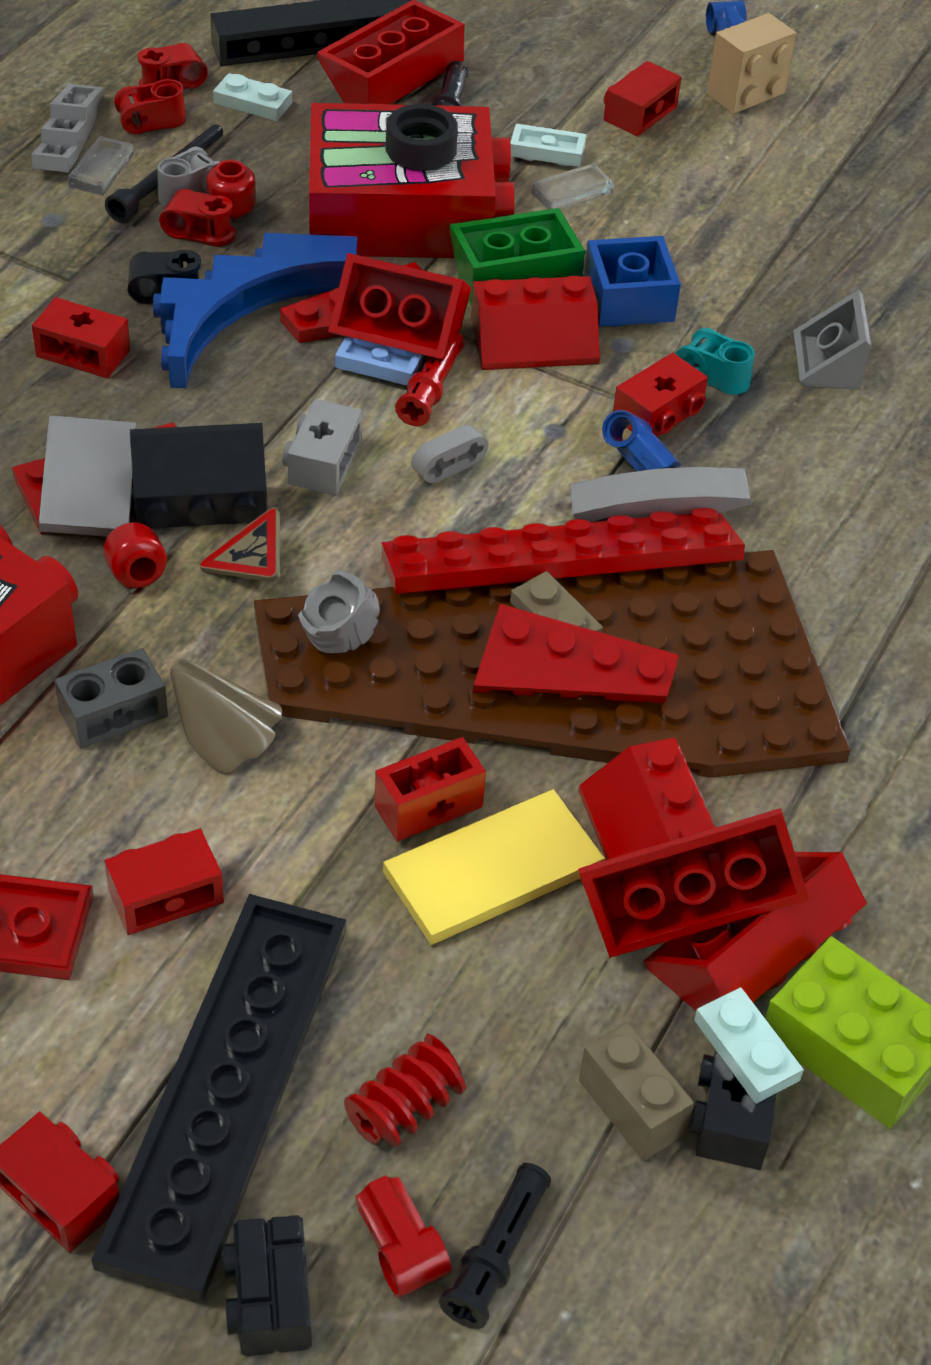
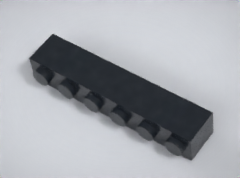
(290, 28)

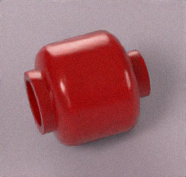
(236, 182)
(134, 555)

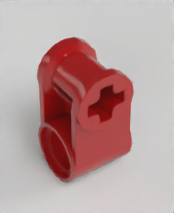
(172, 63)
(154, 106)
(197, 216)

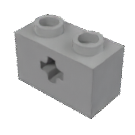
(323, 446)

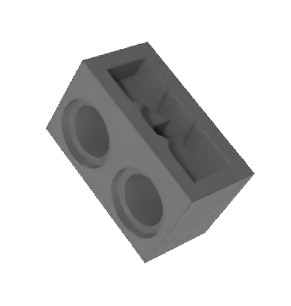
(111, 697)

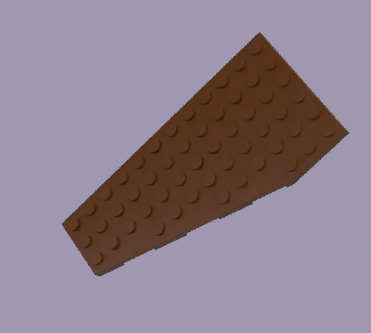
(736, 704)

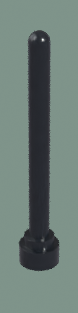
(124, 203)

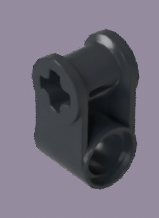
(150, 268)

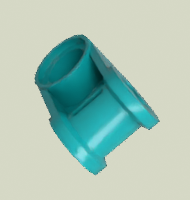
(721, 359)

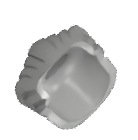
(340, 613)

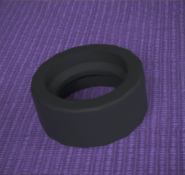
(421, 153)

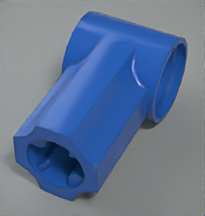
(724, 15)
(642, 448)

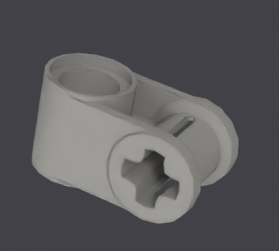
(183, 171)

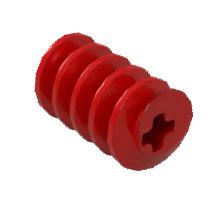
(405, 1090)

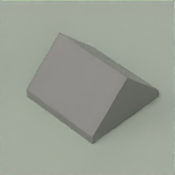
(834, 345)

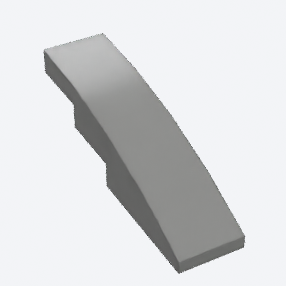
(68, 128)
(658, 490)

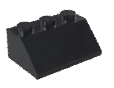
(198, 475)

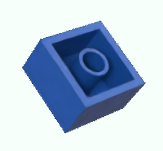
(632, 280)

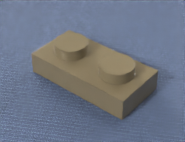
(548, 598)

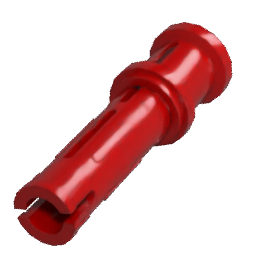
(426, 387)

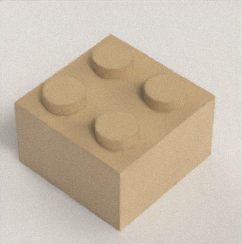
(751, 62)

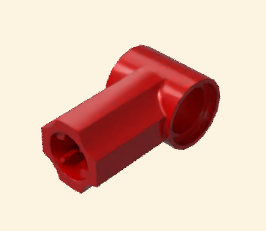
(406, 1248)

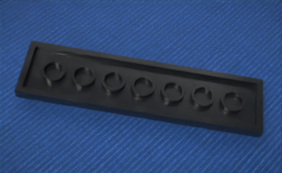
(220, 1100)

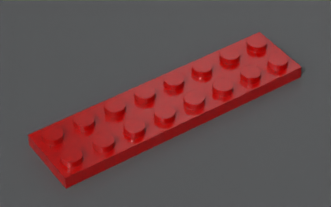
(561, 550)

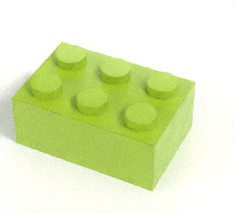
(856, 1030)

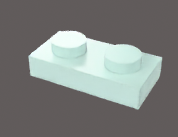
(252, 96)
(548, 145)
(748, 1045)

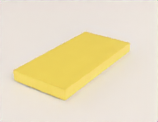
(491, 866)

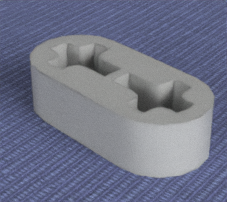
(449, 454)

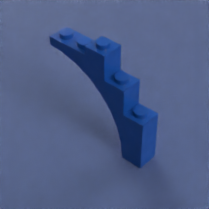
(201, 308)

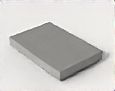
(86, 476)

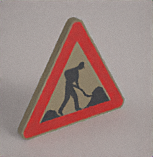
(251, 552)

